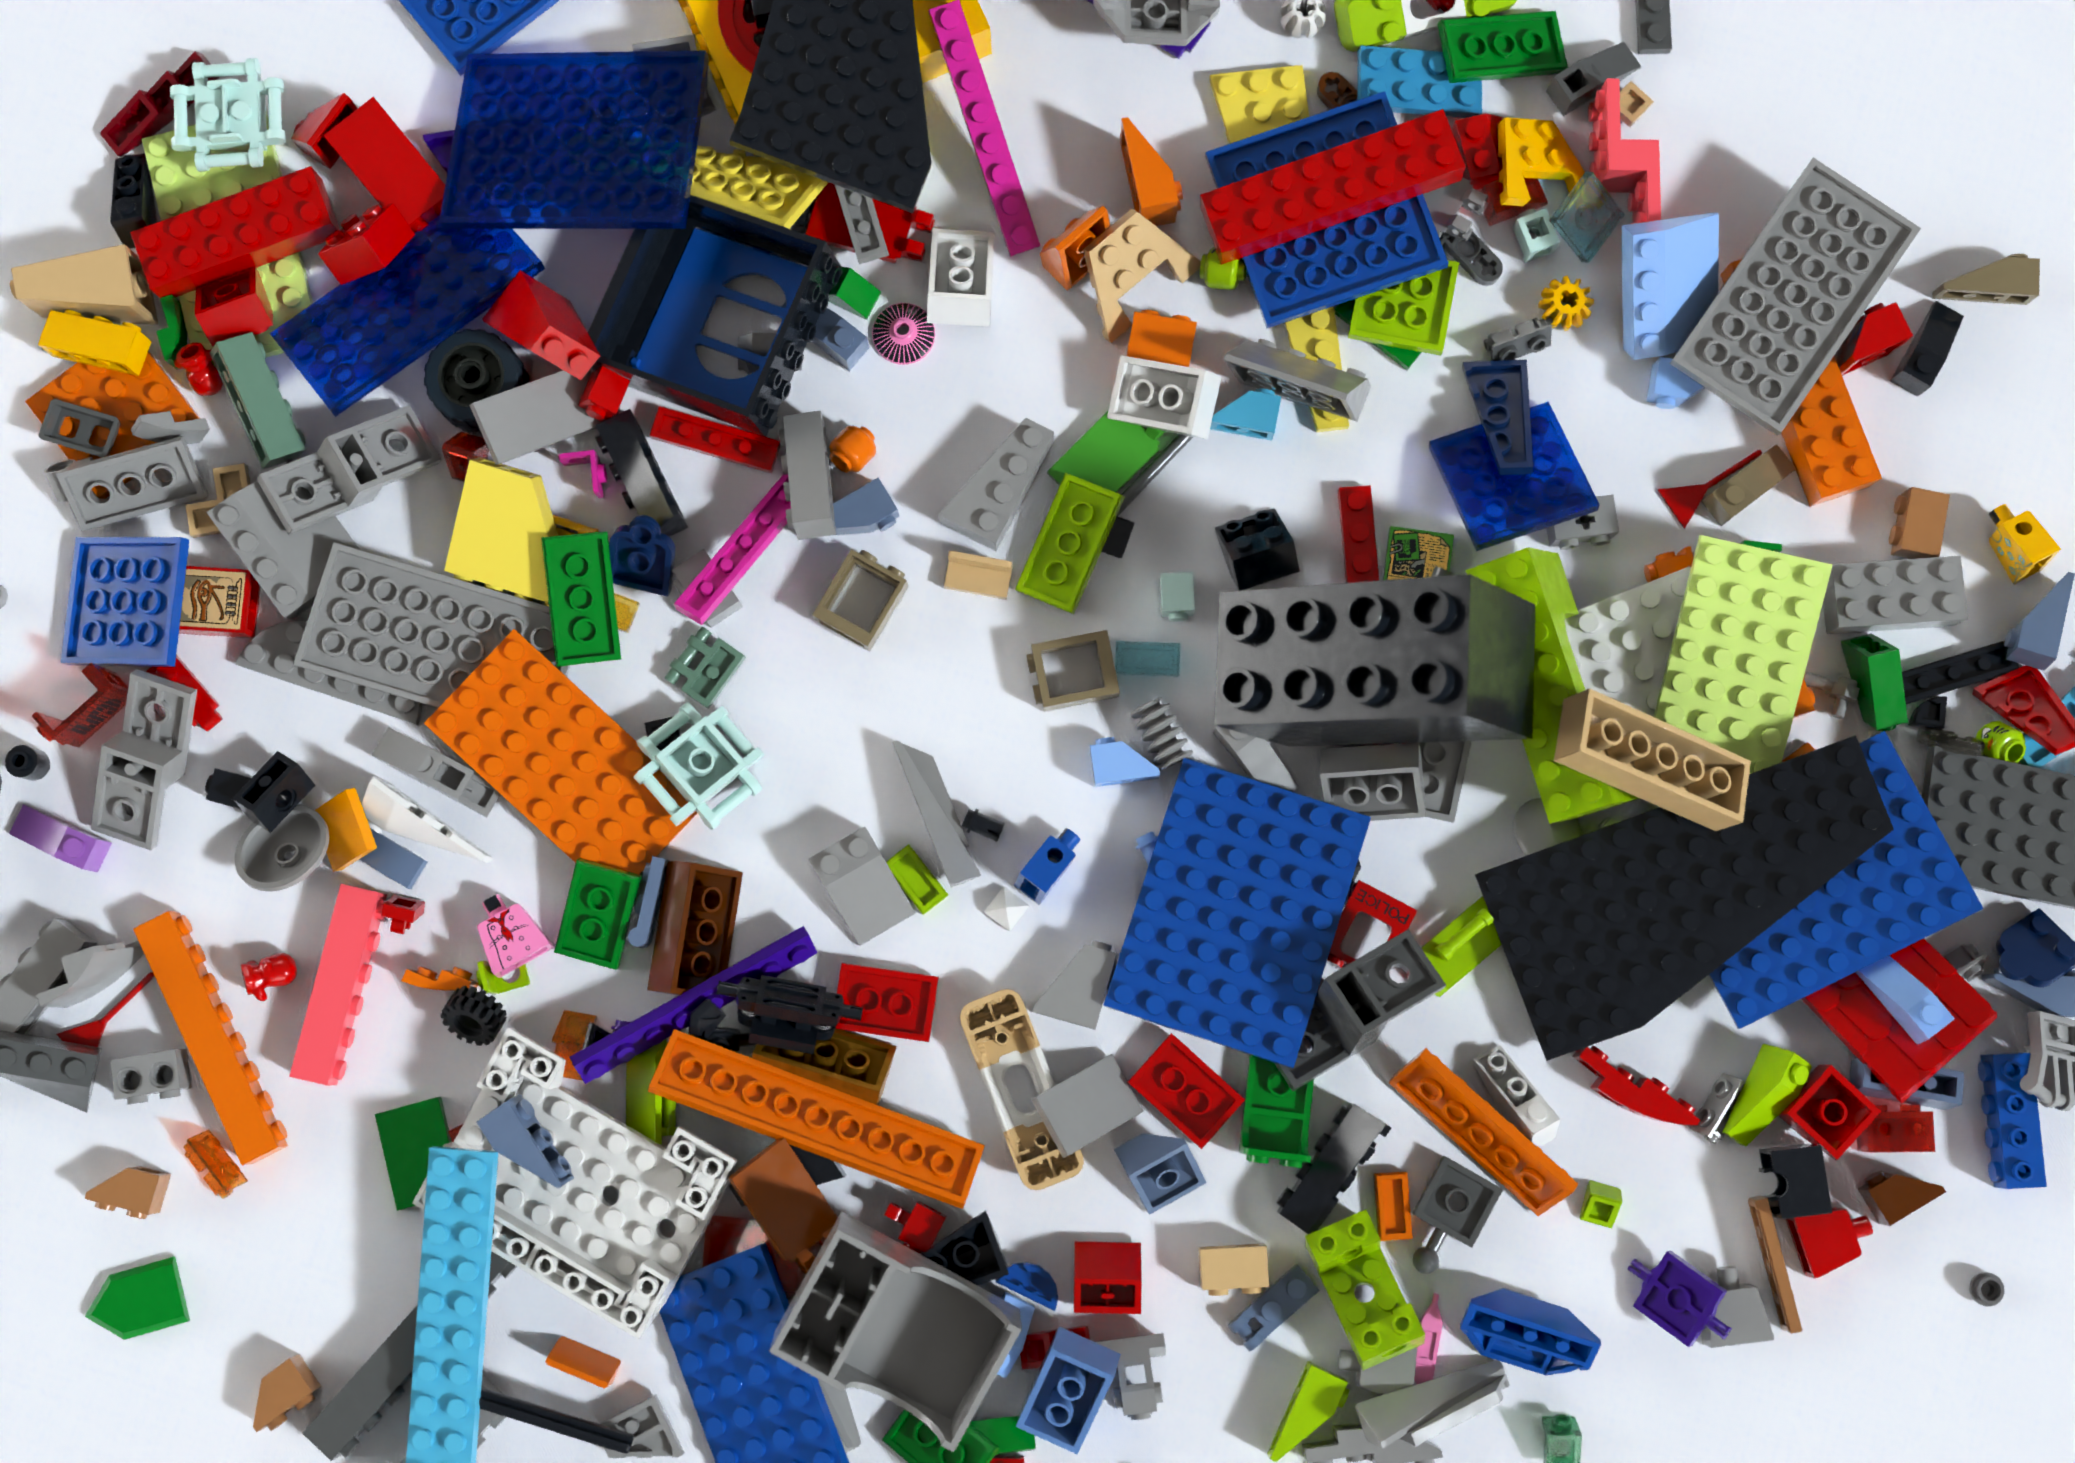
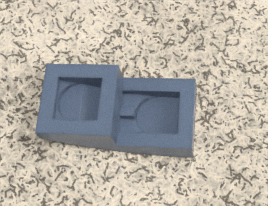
(394, 861)

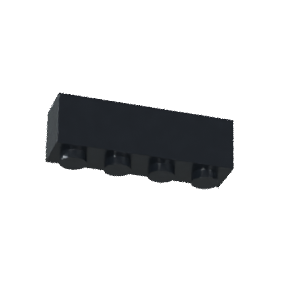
(1331, 1167)
(971, 1252)

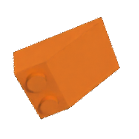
(1149, 178)
(1065, 254)

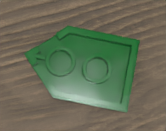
(141, 1300)

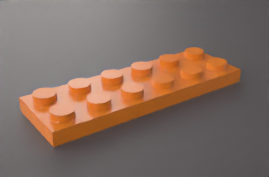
(1483, 1132)

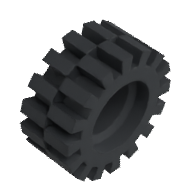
(473, 1015)

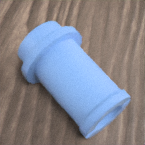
(1147, 844)

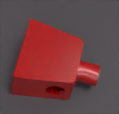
(1827, 1240)

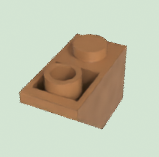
(133, 1189)
(282, 1390)

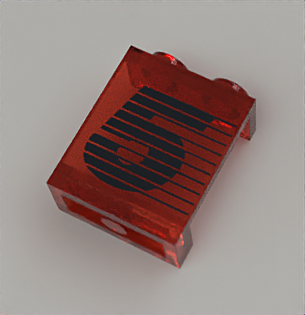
(91, 714)

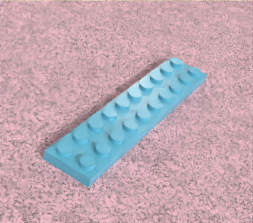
(452, 1305)

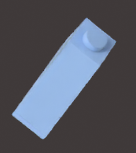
(1906, 999)

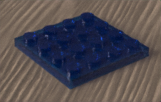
(1512, 506)

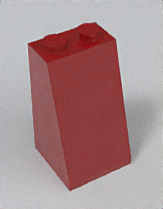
(388, 164)
(543, 325)

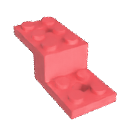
(1620, 163)

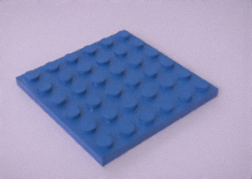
(1344, 258)

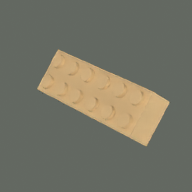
(1652, 760)

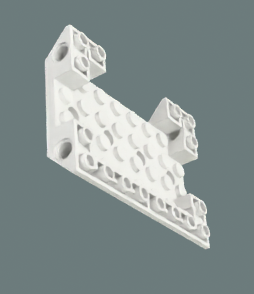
(570, 1235)

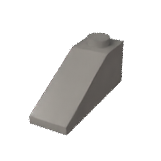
(1256, 758)

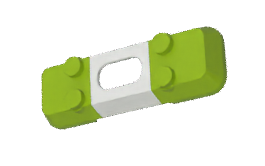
(1391, 20)

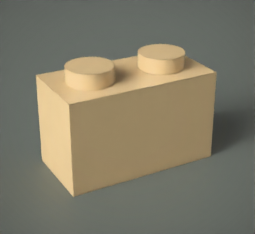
(1233, 1268)

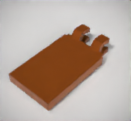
(785, 1202)

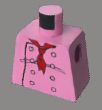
(510, 936)

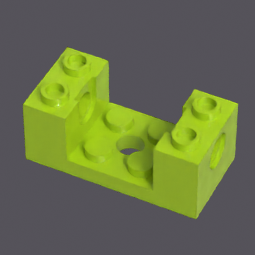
(1351, 1256)

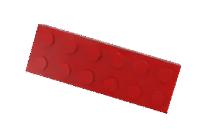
(235, 233)

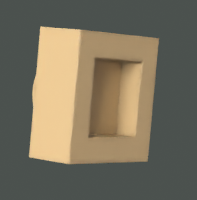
(1633, 103)

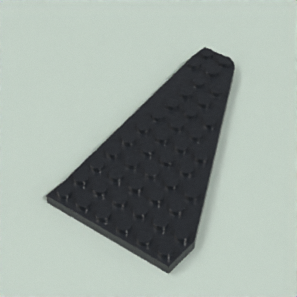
(841, 97)

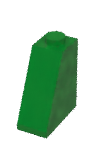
(1880, 679)

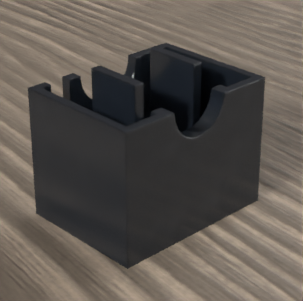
(1800, 1178)

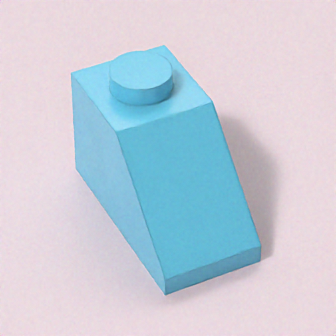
(1250, 415)

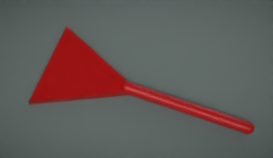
(1685, 499)
(91, 1033)

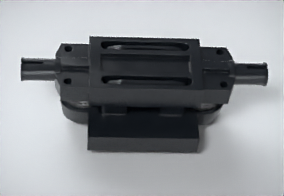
(787, 1011)

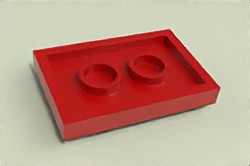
(891, 1000)
(1186, 1091)

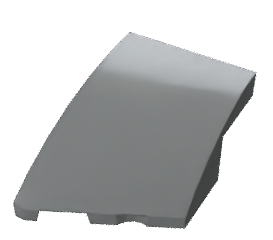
(91, 972)

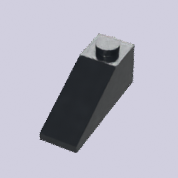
(1928, 350)

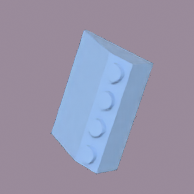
(1667, 281)

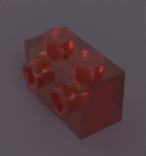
(1899, 1131)

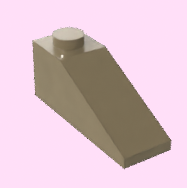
(2004, 281)
(1748, 485)

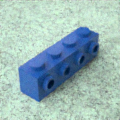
(2011, 1122)

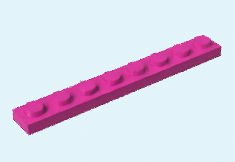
(984, 127)

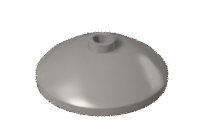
(284, 855)

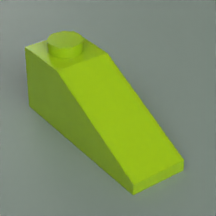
(1767, 1092)
(1311, 1404)

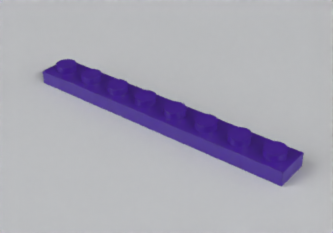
(676, 1013)

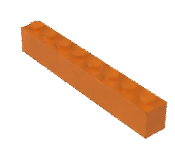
(211, 1037)

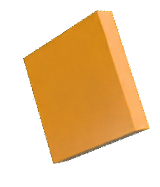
(348, 829)

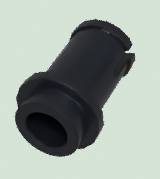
(982, 825)

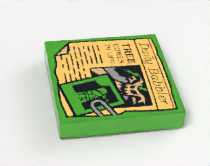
(1416, 553)

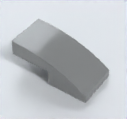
(161, 427)

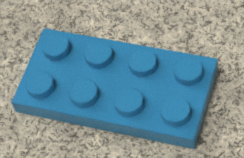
(1415, 82)

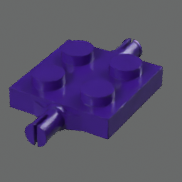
(1679, 1298)

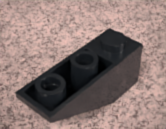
(131, 197)

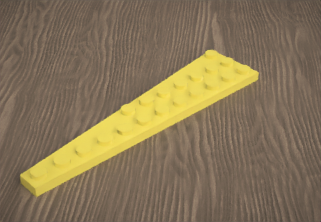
(1252, 105)

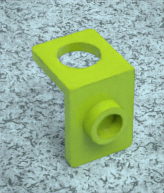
(495, 985)

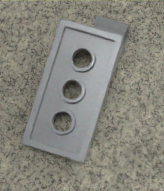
(75, 479)

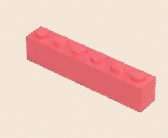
(339, 986)

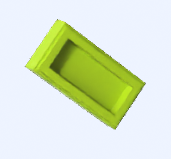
(916, 879)

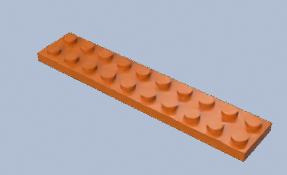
(817, 1118)

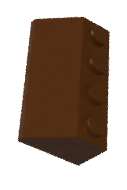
(694, 926)

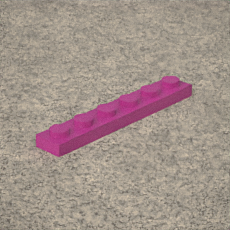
(736, 556)

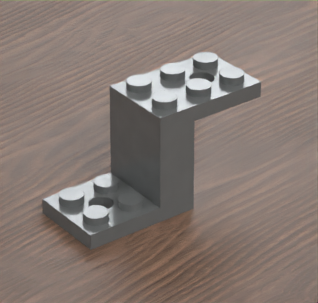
(1359, 1003)

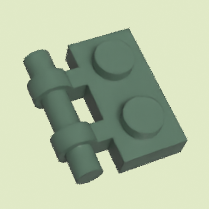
(713, 671)

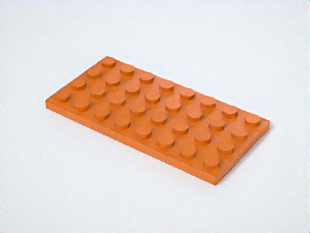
(557, 758)

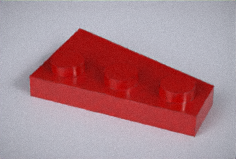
(2031, 706)

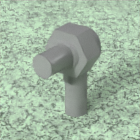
(1843, 691)

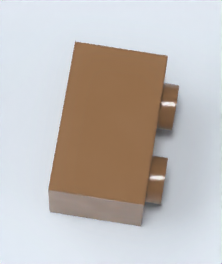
(1919, 523)

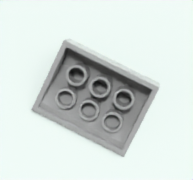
(1299, 378)
(282, 564)

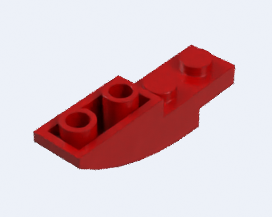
(1643, 1098)

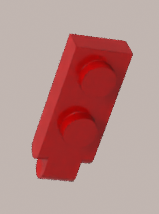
(205, 704)

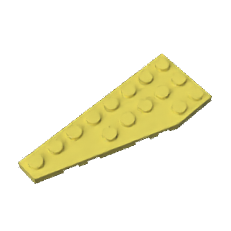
(753, 185)

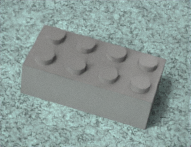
(1895, 595)

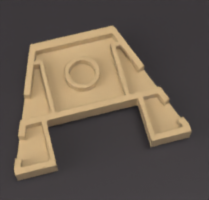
(1126, 256)

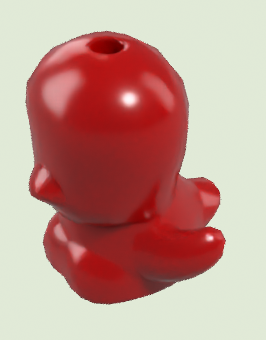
(199, 369)
(270, 972)

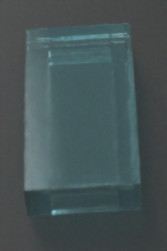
(1147, 658)

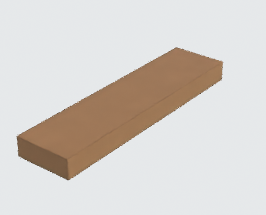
(1774, 1264)

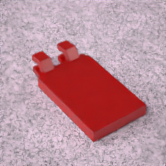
(829, 225)

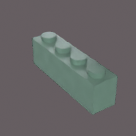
(258, 400)

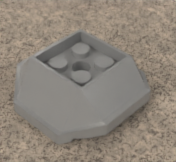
(1157, 20)

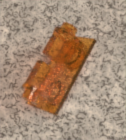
(206, 1152)

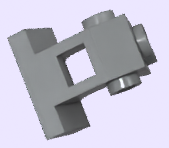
(1137, 1399)

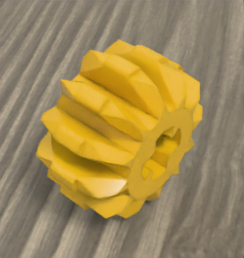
(1566, 292)

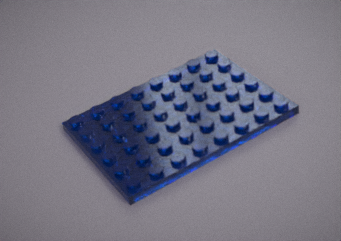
(575, 140)

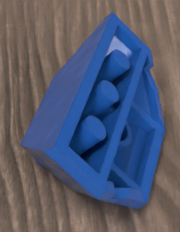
(1529, 1333)

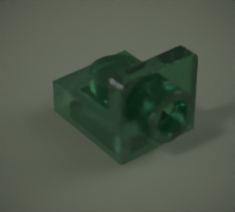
(1562, 1439)

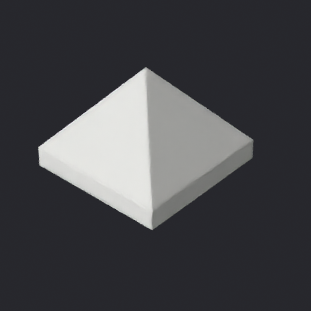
(1006, 908)

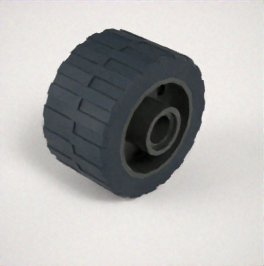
(469, 369)

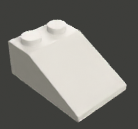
(960, 277)
(1164, 396)

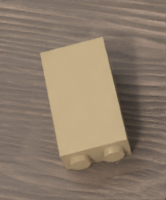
(91, 283)

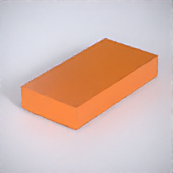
(1392, 1206)

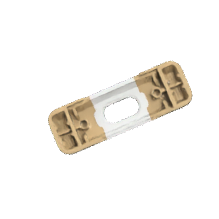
(1003, 1037)

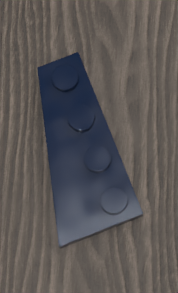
(1504, 411)

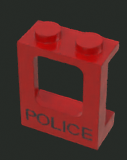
(1377, 905)

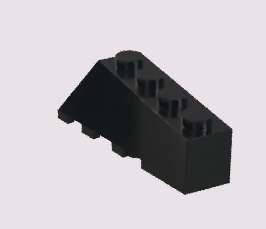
(639, 472)

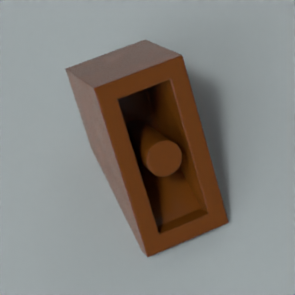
(1896, 1196)

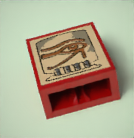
(219, 602)

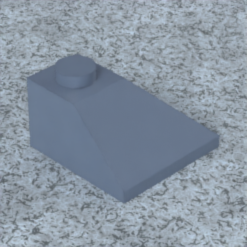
(1160, 1169)

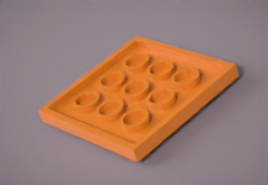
(116, 395)

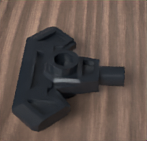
(704, 1025)

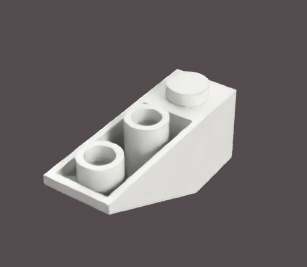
(1517, 1097)

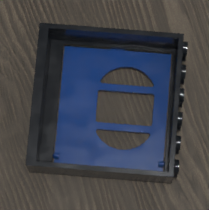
(668, 289)

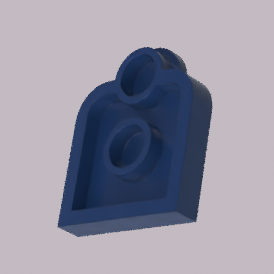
(642, 556)
(2035, 950)

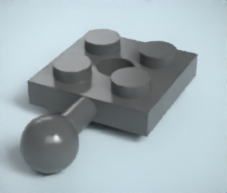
(1435, 1209)

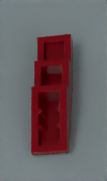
(149, 110)

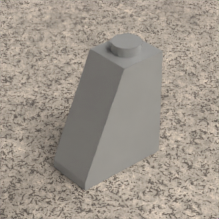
(1080, 987)

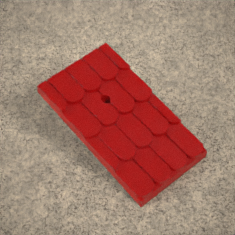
(1880, 1040)

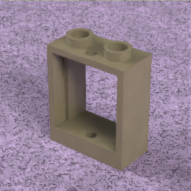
(844, 627)
(1106, 663)

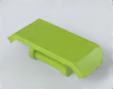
(1462, 944)
(643, 1107)

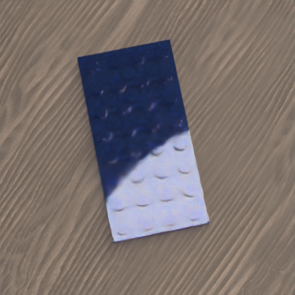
(399, 313)

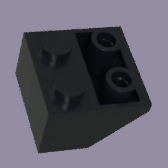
(1257, 549)

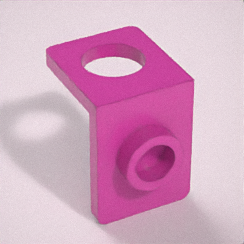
(598, 470)

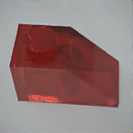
(1498, 213)

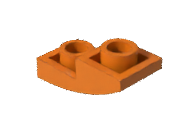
(446, 981)

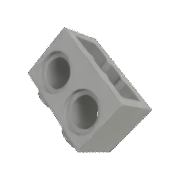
(150, 1070)

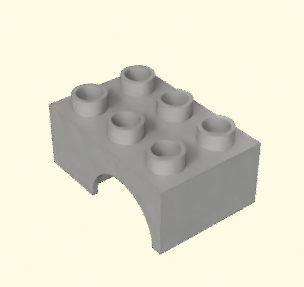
(897, 1328)

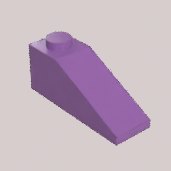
(60, 839)

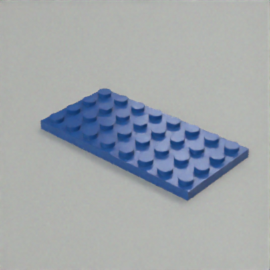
(743, 1394)

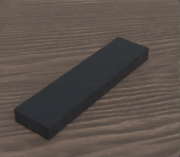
(1956, 672)

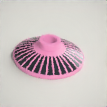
(908, 347)

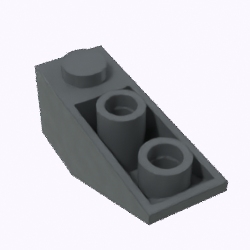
(1582, 80)

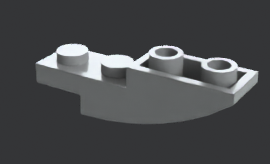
(436, 771)
(1352, 1445)

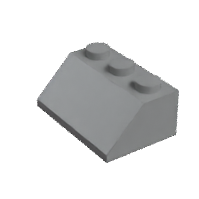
(1375, 780)

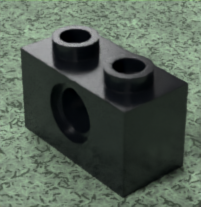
(273, 791)

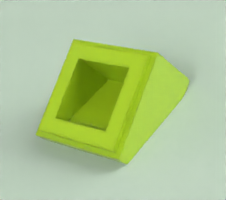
(1601, 1204)

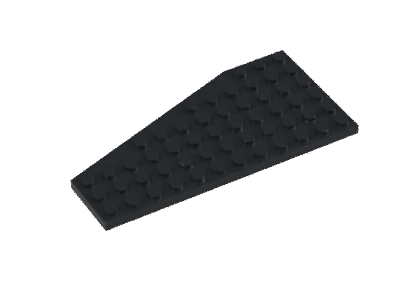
(1655, 903)

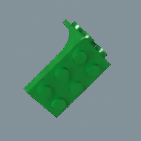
(1274, 1117)

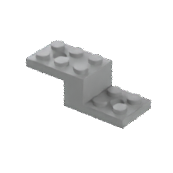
(348, 469)
(143, 759)

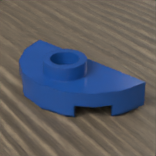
(1031, 1282)

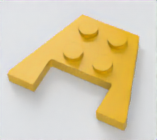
(1533, 151)

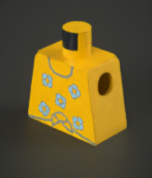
(2021, 543)

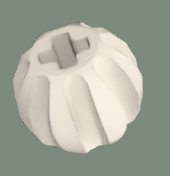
(1303, 25)

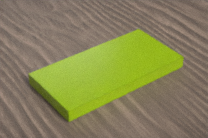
(1069, 543)

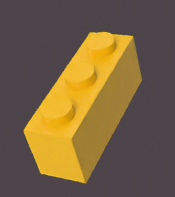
(95, 341)

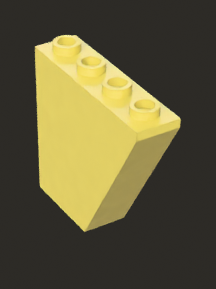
(501, 530)

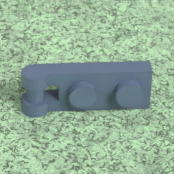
(649, 903)
(1274, 1306)

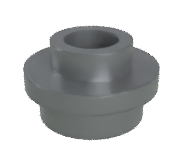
(1996, 1289)

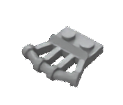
(2051, 1060)

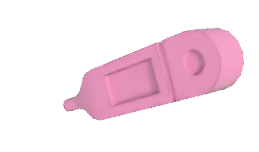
(1427, 1352)

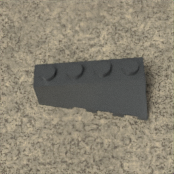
(50, 1067)

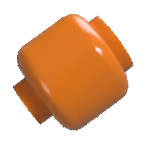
(852, 449)

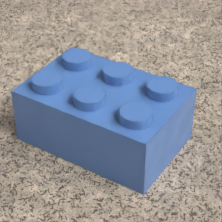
(1068, 1390)

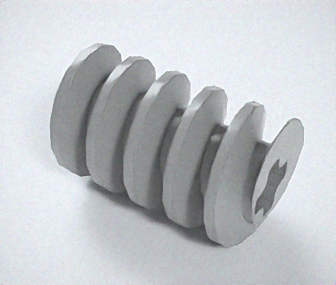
(1161, 733)

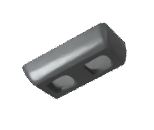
(88, 418)

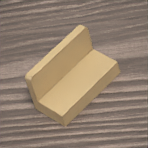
(978, 575)

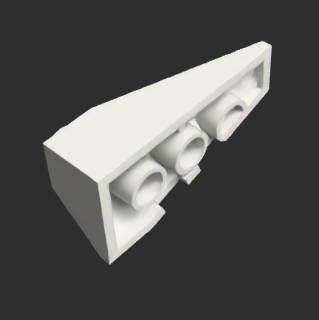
(399, 814)

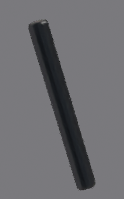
(555, 1421)

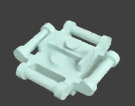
(228, 115)
(699, 765)

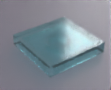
(1587, 217)

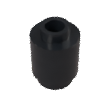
(27, 763)

